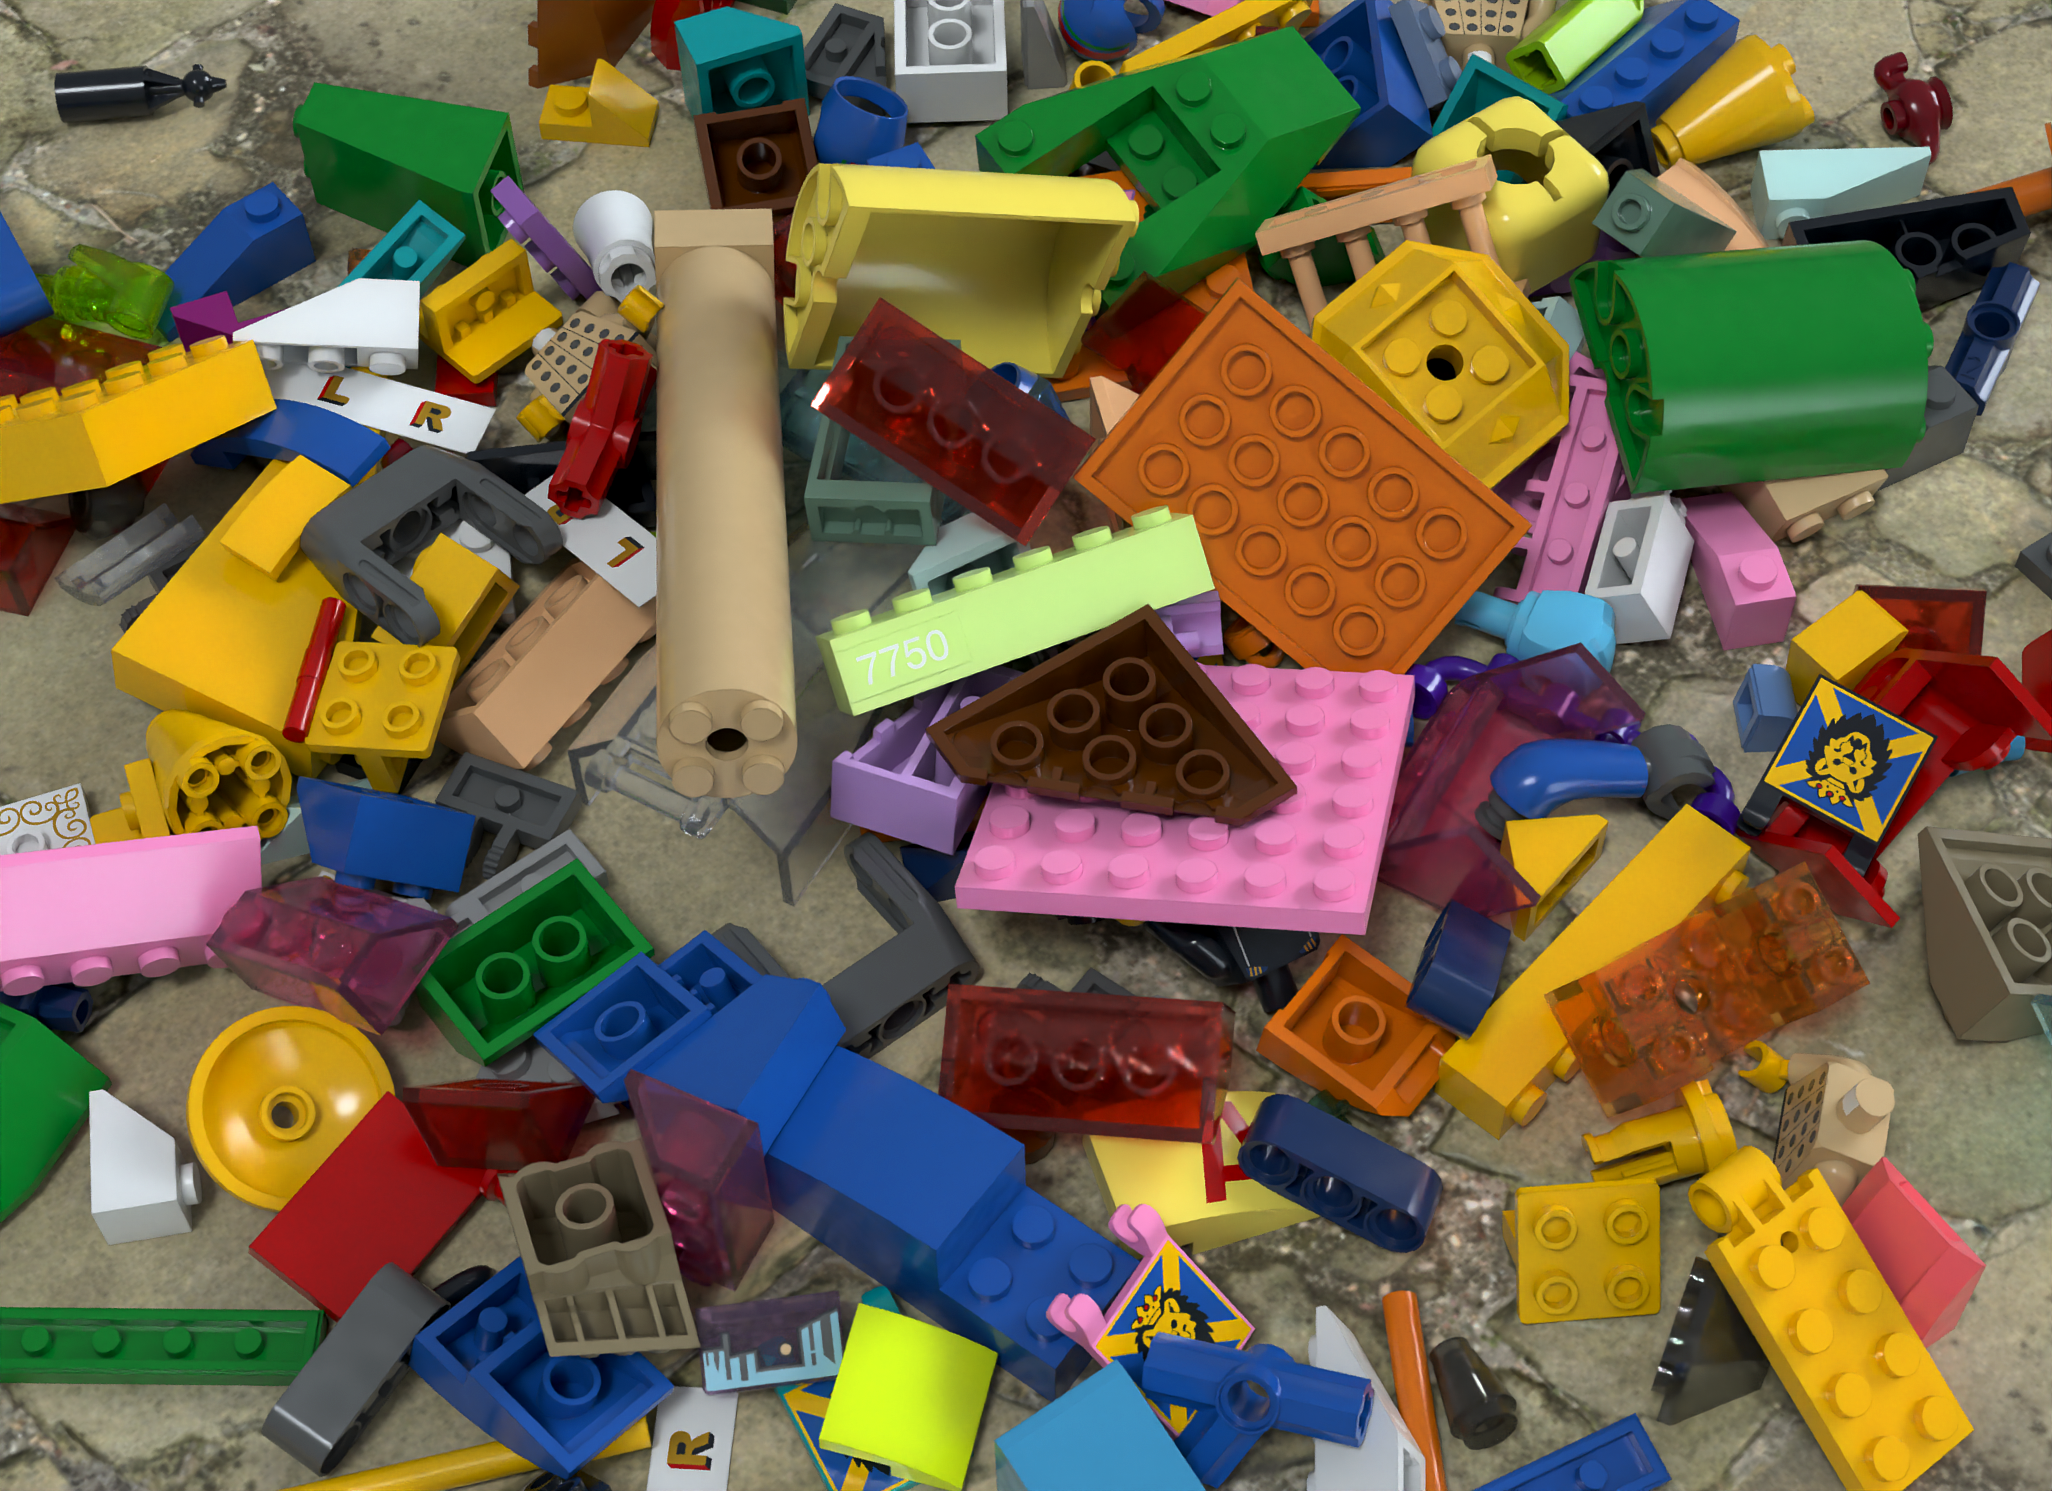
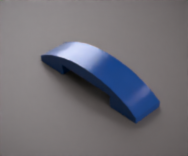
(296, 430)

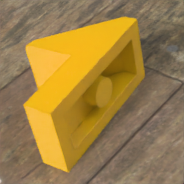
(605, 113)

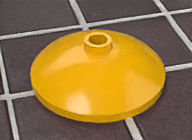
(290, 1060)

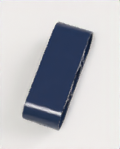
(1458, 969)
(1340, 1173)

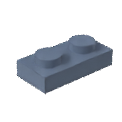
(1421, 35)

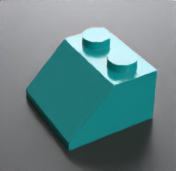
(739, 61)

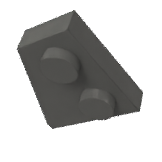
(847, 45)

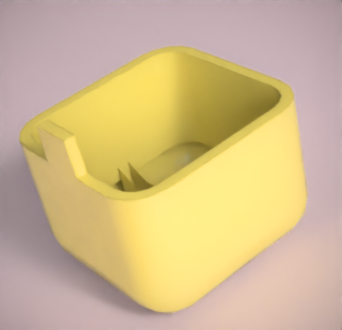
(1535, 226)

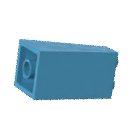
(1093, 1441)

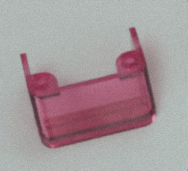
(1432, 834)

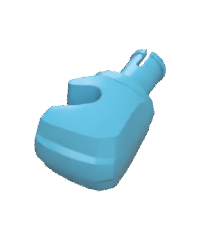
(1544, 623)

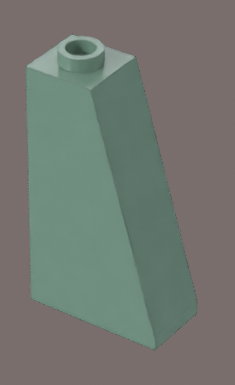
(1659, 220)

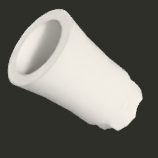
(617, 240)

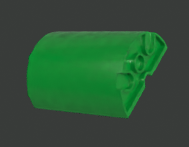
(1757, 362)

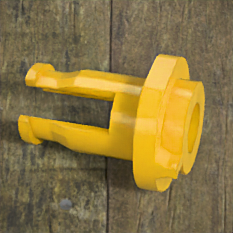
(1693, 1137)

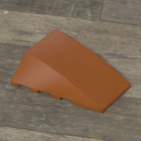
(579, 32)

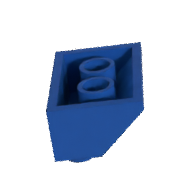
(1372, 65)

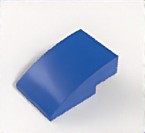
(643, 1013)
(497, 1373)

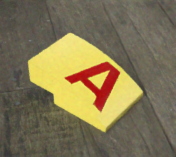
(1194, 1186)

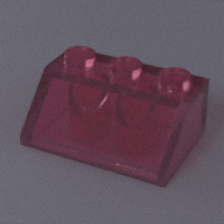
(331, 948)
(706, 1177)

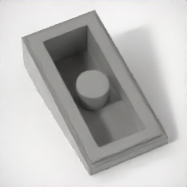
(1040, 47)

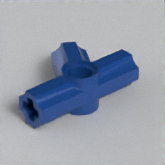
(1235, 1417)

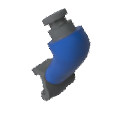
(1555, 771)

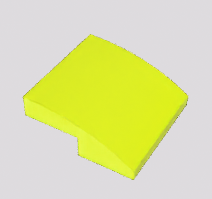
(909, 1398)

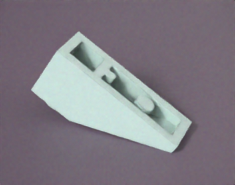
(1832, 182)

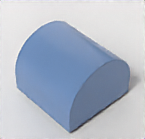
(1764, 708)

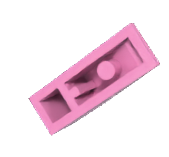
(1738, 572)

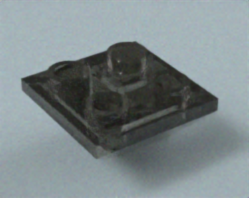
(1708, 1351)

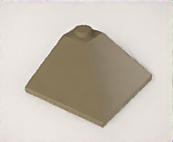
(1987, 929)

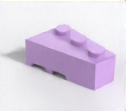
(902, 781)

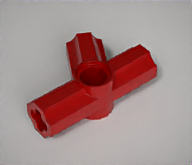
(604, 427)

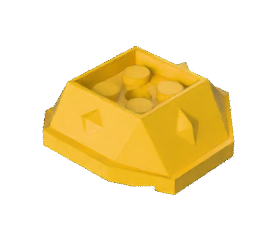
(1461, 309)

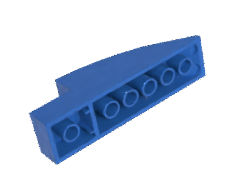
(940, 1215)

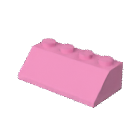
(120, 906)

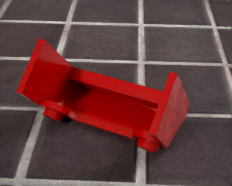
(1975, 713)

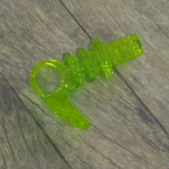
(108, 291)

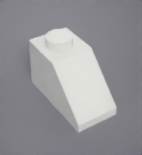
(137, 1175)

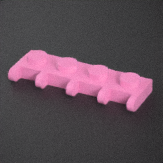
(1572, 499)

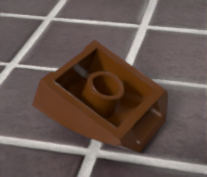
(756, 156)

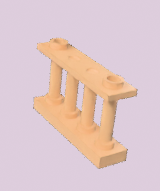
(1401, 201)

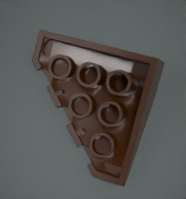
(1120, 724)

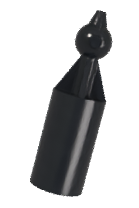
(128, 91)

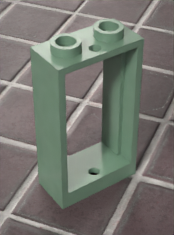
(865, 509)

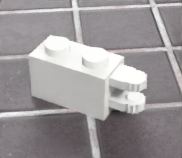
(1642, 564)

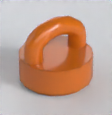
(1246, 641)

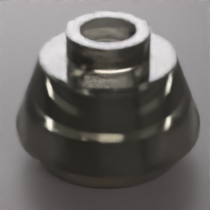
(106, 509)

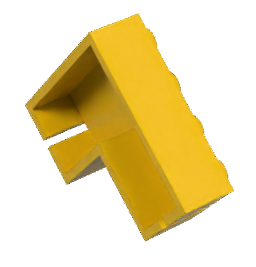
(130, 420)

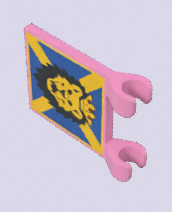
(1161, 1296)

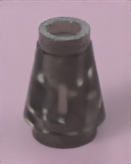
(1472, 1395)

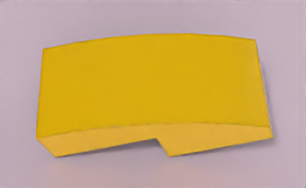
(273, 522)

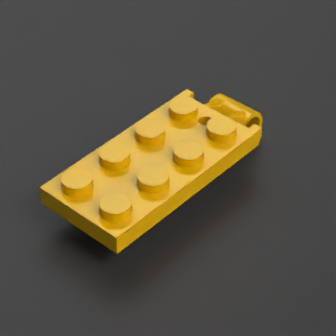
(1224, 28)
(1827, 1323)

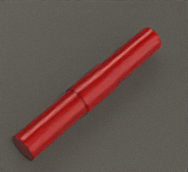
(314, 669)

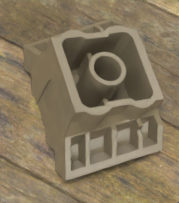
(599, 1254)

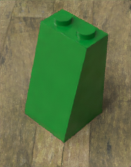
(386, 151)

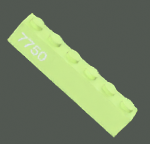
(1013, 611)

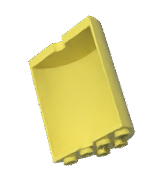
(966, 253)

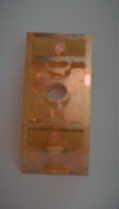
(1753, 967)

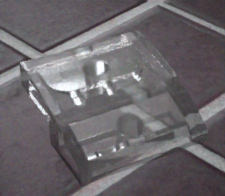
(129, 556)

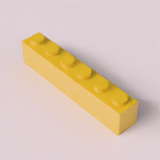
(1518, 1044)

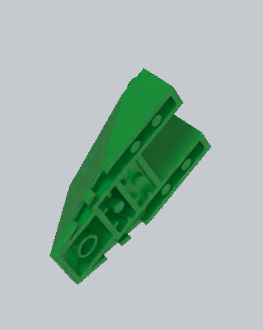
(1201, 137)

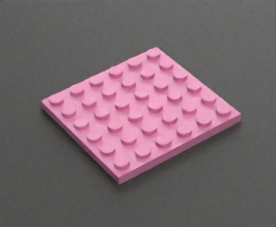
(1291, 868)

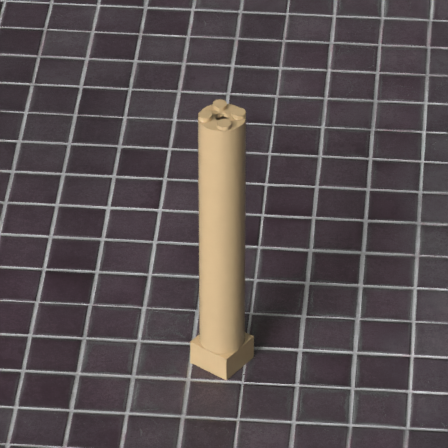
(720, 510)

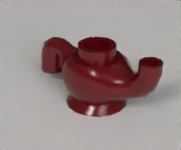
(1914, 107)

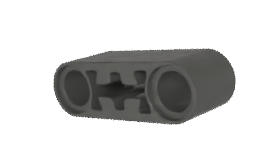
(353, 1370)

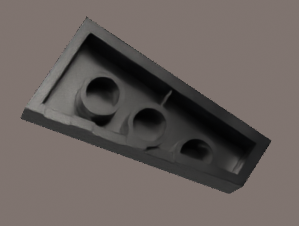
(1940, 240)

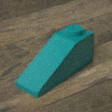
(411, 250)

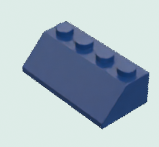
(1654, 59)

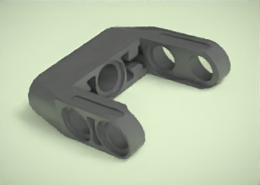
(400, 510)
(900, 979)

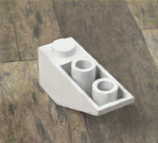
(352, 325)
(1388, 1453)

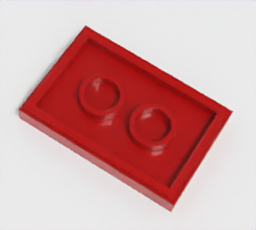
(364, 1208)

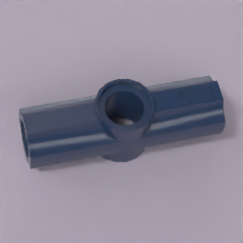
(1992, 331)

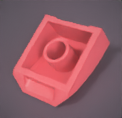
(1914, 1251)

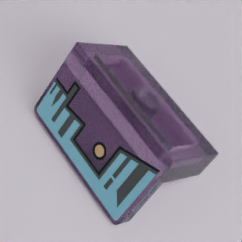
(770, 1343)

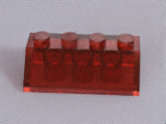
(953, 422)
(1088, 1062)

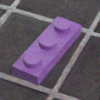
(547, 244)

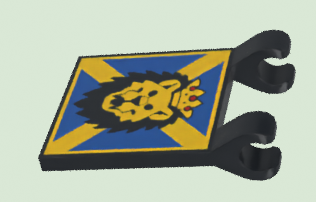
(1844, 766)

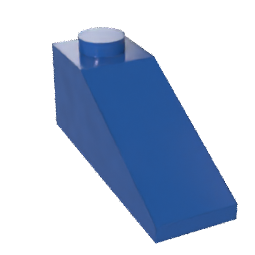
(241, 252)

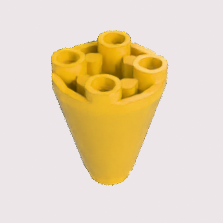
(1734, 106)
(216, 775)

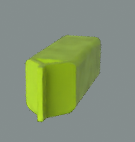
(1571, 41)

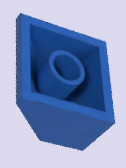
(384, 837)

